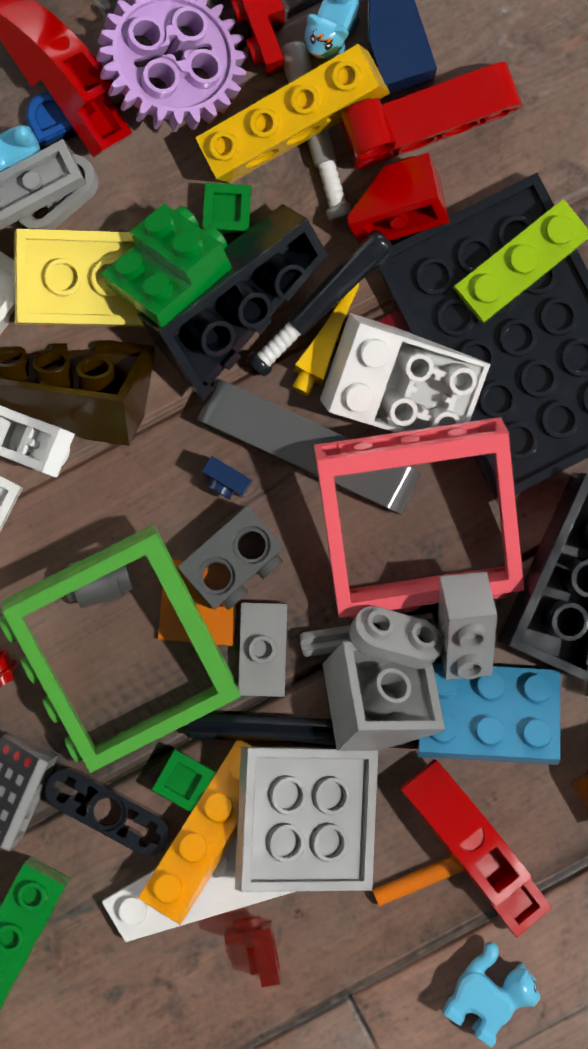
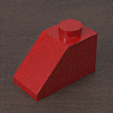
(401, 200)

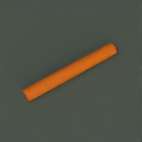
(416, 880)

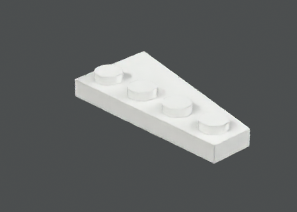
(137, 919)

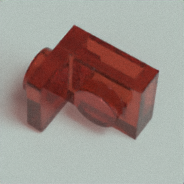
(262, 956)

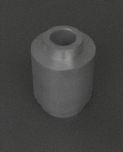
(103, 589)

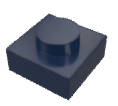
(225, 479)

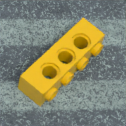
(291, 114)

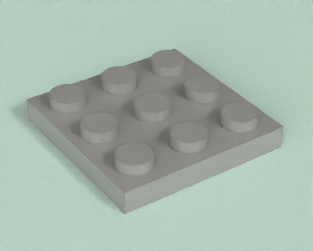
(306, 819)

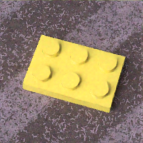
(62, 279)

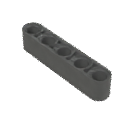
(293, 441)

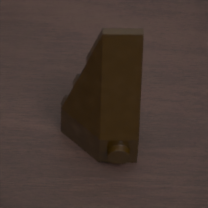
(85, 391)

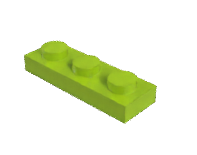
(522, 261)

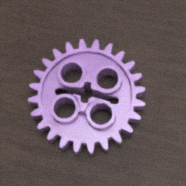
(186, 93)

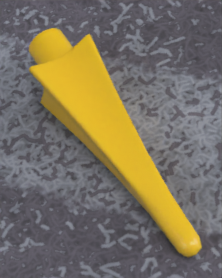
(316, 358)

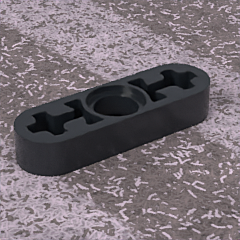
(82, 785)

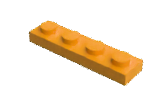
(198, 844)

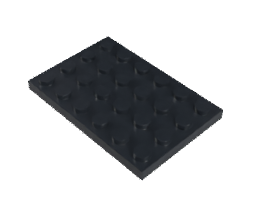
(532, 343)

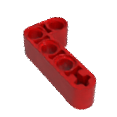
(391, 129)

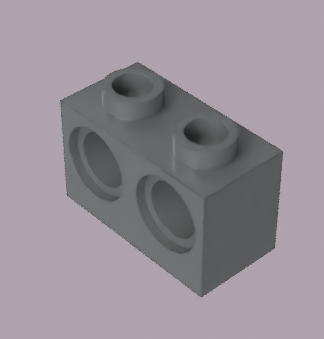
(223, 549)

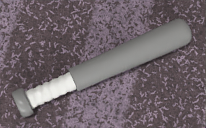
(321, 147)

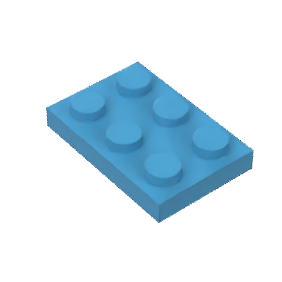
(498, 717)

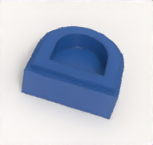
(47, 119)

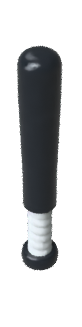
(324, 298)

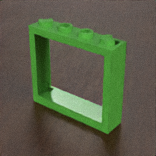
(57, 703)

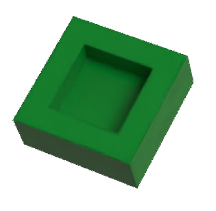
(227, 207)
(183, 780)

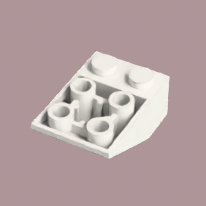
(400, 379)

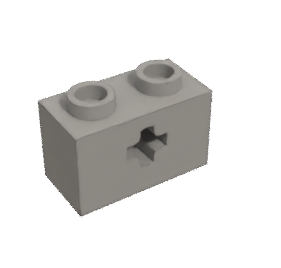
(467, 625)

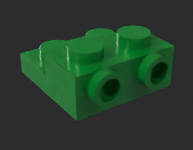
(168, 264)

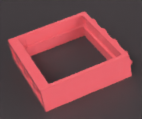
(411, 449)

